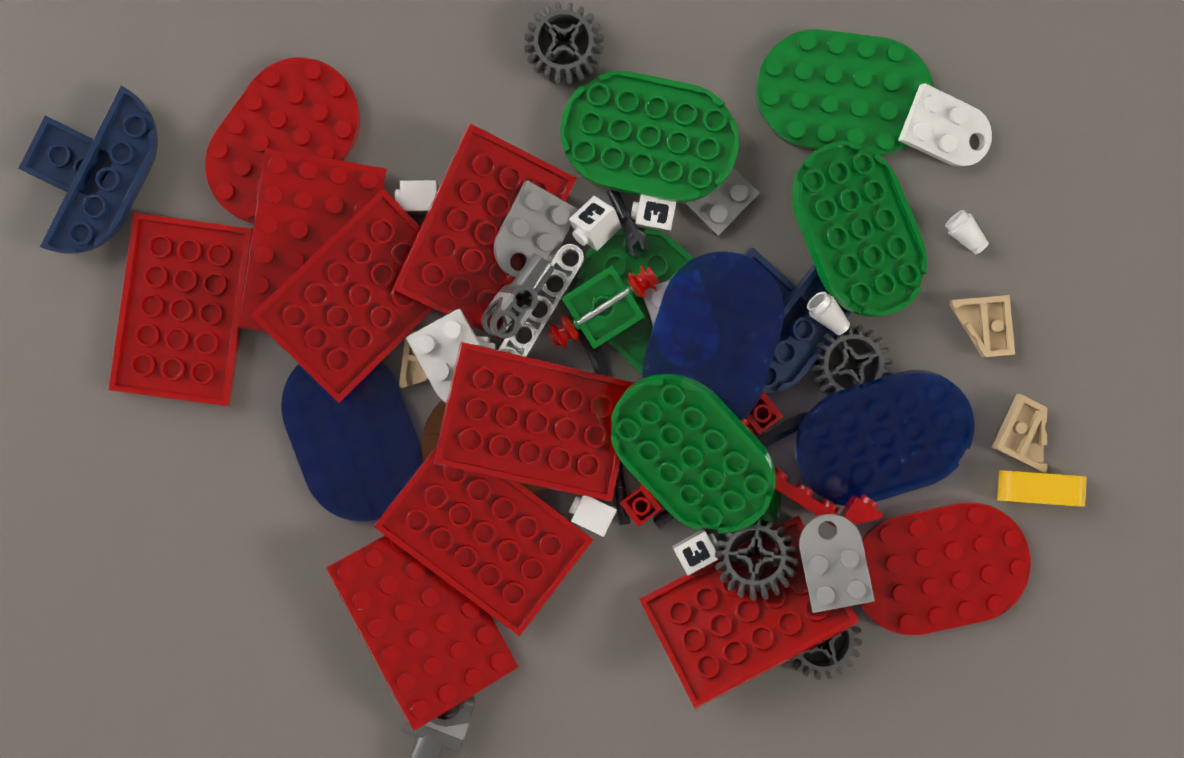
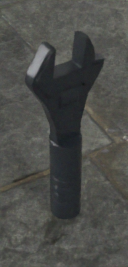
(632, 233)

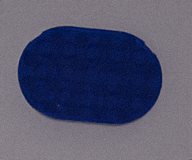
(719, 328)
(884, 437)
(353, 450)

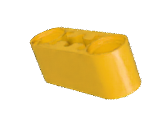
(1042, 488)

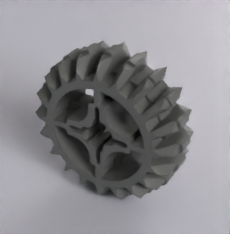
(547, 24)
(875, 354)
(769, 560)
(834, 660)

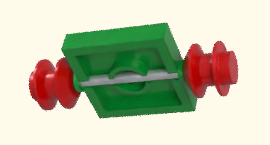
(603, 306)

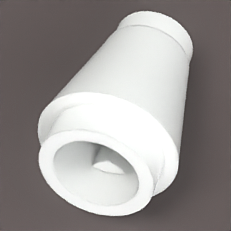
(966, 231)
(827, 312)

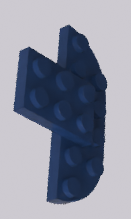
(96, 173)
(800, 331)

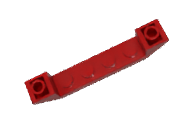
(643, 505)
(856, 509)

